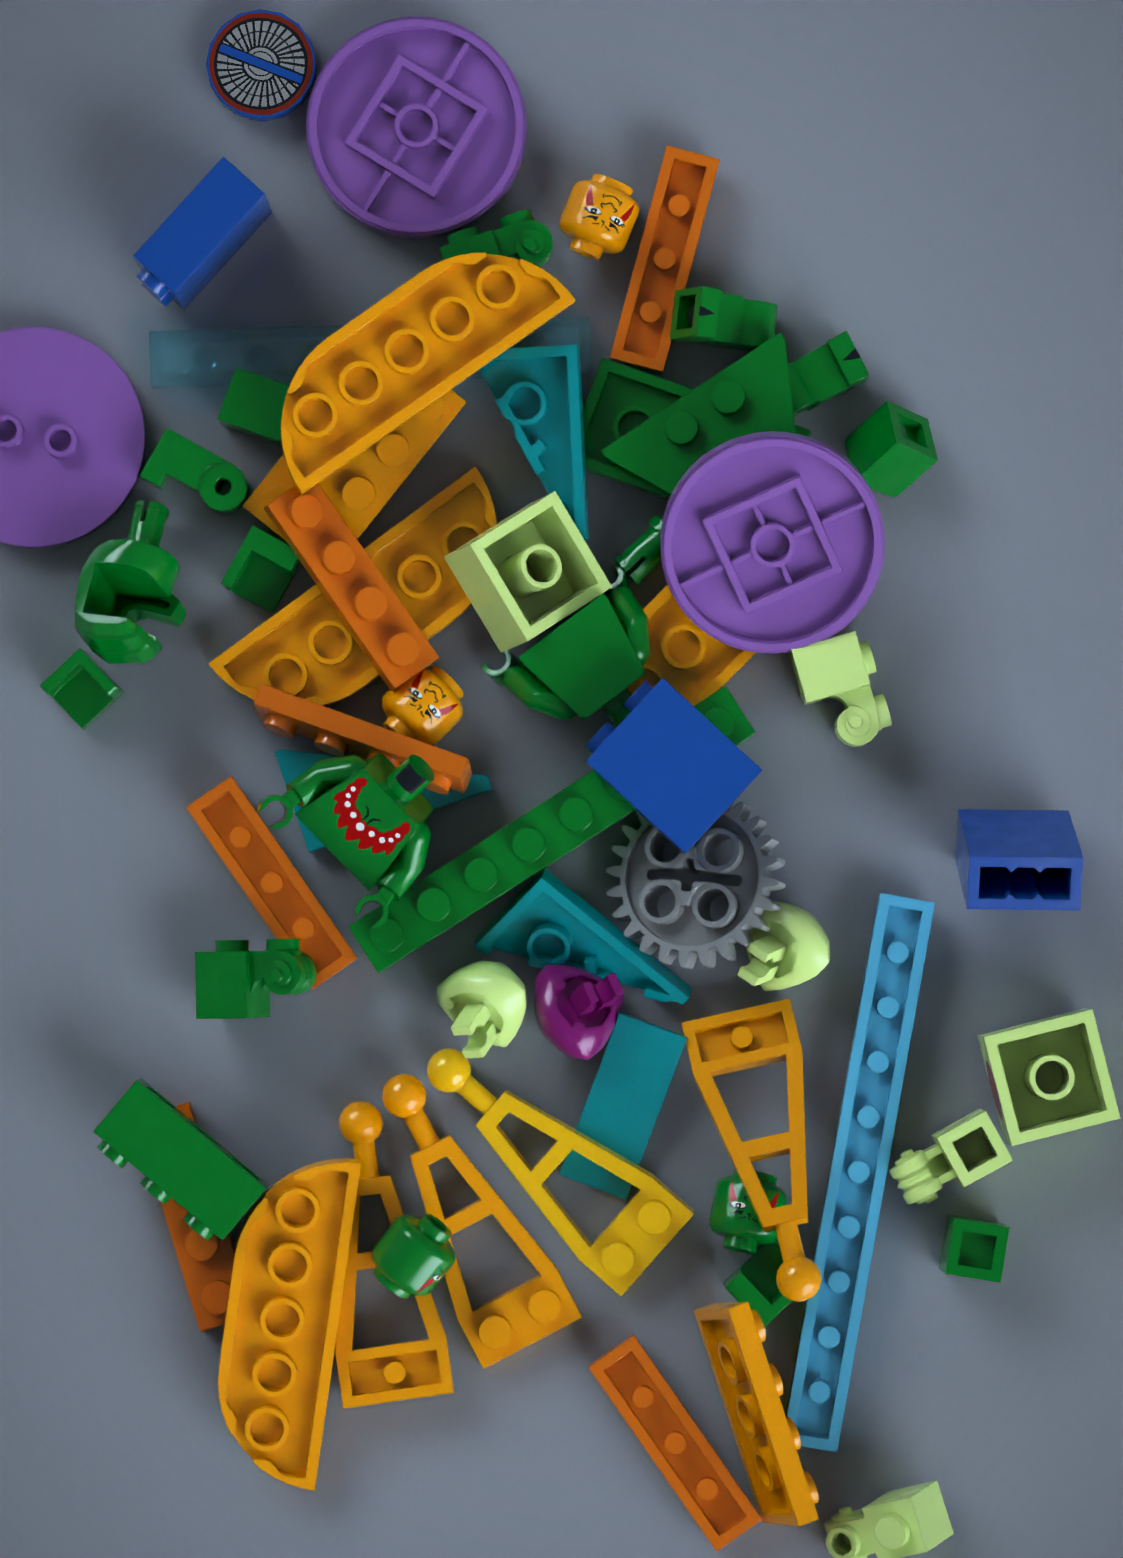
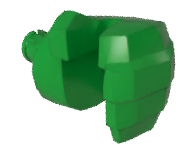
(128, 584)

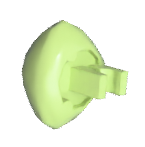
(789, 952)
(485, 1004)

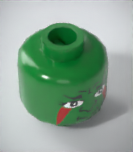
(735, 1217)
(413, 1255)

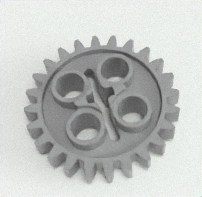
(689, 926)

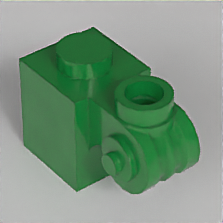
(518, 238)
(239, 981)

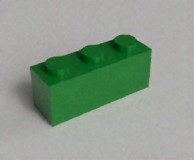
(179, 1161)

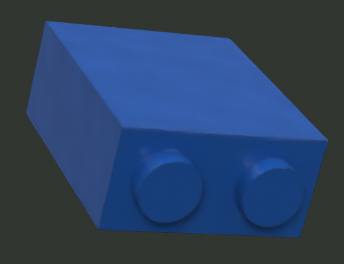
(201, 235)
(671, 764)
(1019, 859)

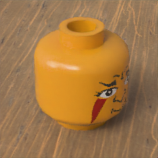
(599, 216)
(424, 706)

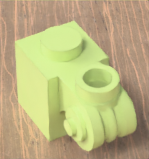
(840, 671)
(961, 1151)
(891, 1526)

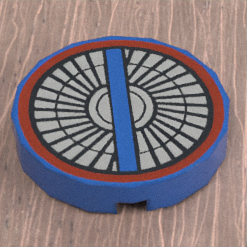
(261, 65)

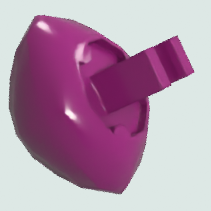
(576, 1008)

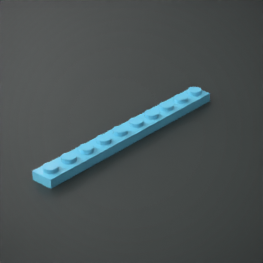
(859, 1168)

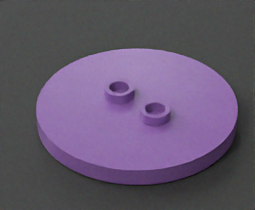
(416, 127)
(65, 437)
(772, 542)

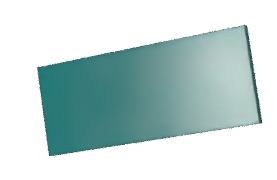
(625, 1099)

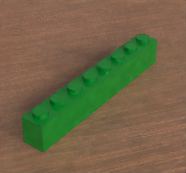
(512, 855)

